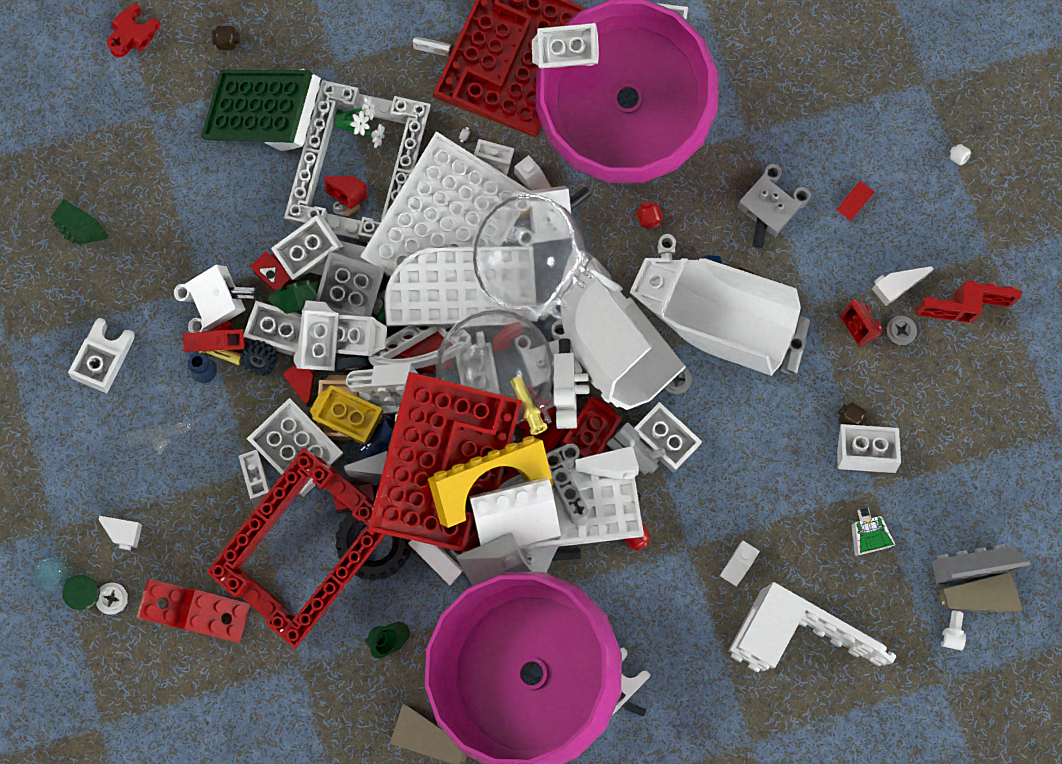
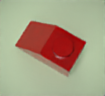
(346, 189)
(302, 382)

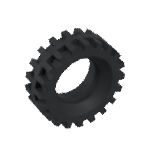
(370, 569)

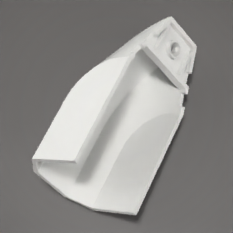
(721, 309)
(617, 341)

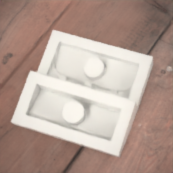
(495, 155)

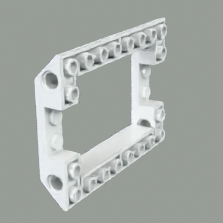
(344, 97)

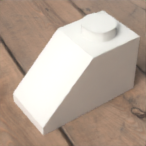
(530, 174)
(122, 532)
(739, 563)

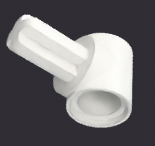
(666, 252)
(954, 636)

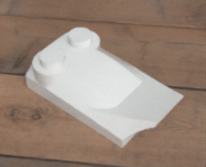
(566, 46)
(360, 335)
(317, 337)

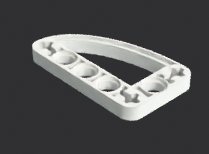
(384, 356)

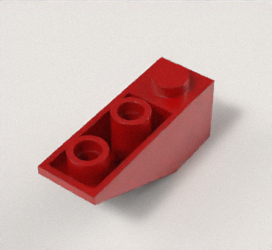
(213, 341)

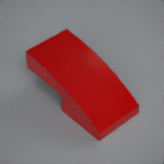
(855, 200)

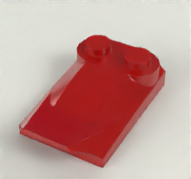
(594, 428)

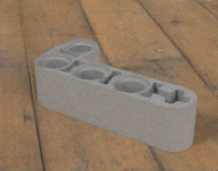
(569, 486)

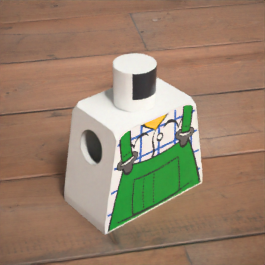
(870, 533)

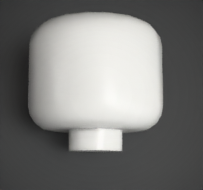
(960, 154)

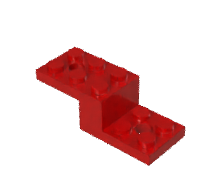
(968, 301)
(193, 610)

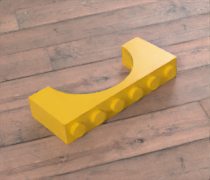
(452, 486)

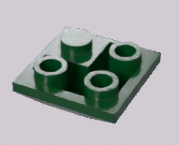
(295, 296)

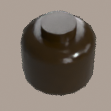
(225, 37)
(852, 414)

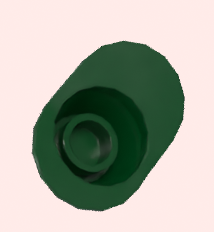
(387, 639)

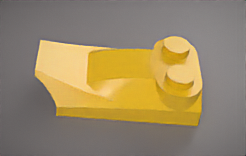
(346, 414)

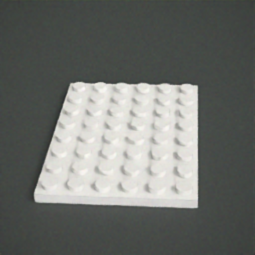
(438, 205)

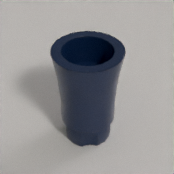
(202, 373)
(380, 439)

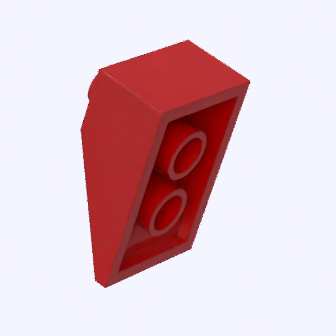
(860, 322)

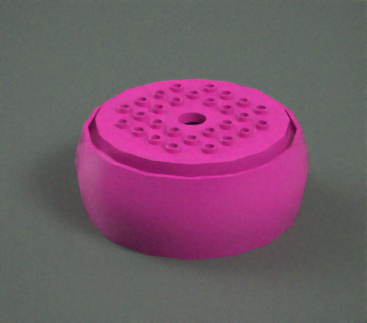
(641, 50)
(480, 659)

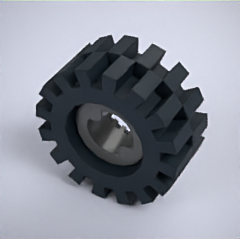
(259, 357)

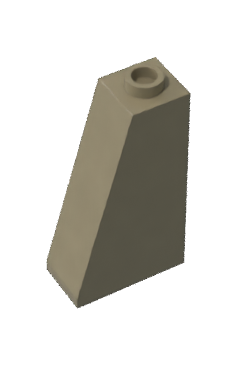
(984, 595)
(424, 737)

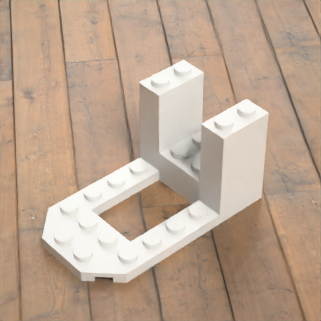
(774, 621)

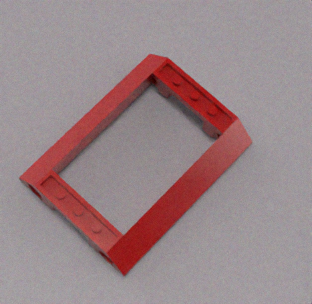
(228, 564)

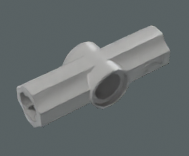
(793, 356)

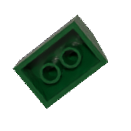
(77, 224)

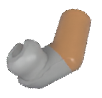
(342, 210)

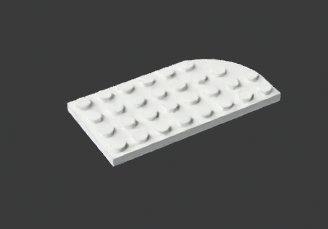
(437, 289)
(611, 511)

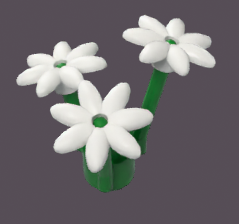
(358, 123)

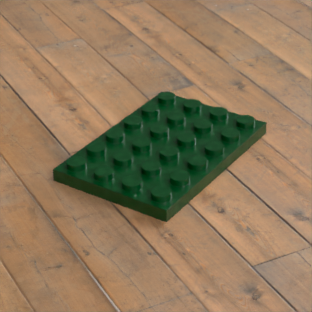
(257, 105)

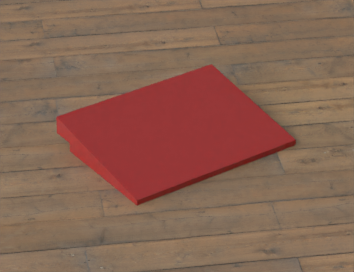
(493, 61)
(433, 431)

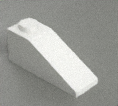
(897, 283)
(612, 464)
(254, 476)

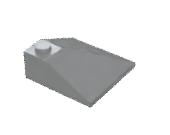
(349, 285)
(492, 559)

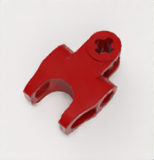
(128, 33)

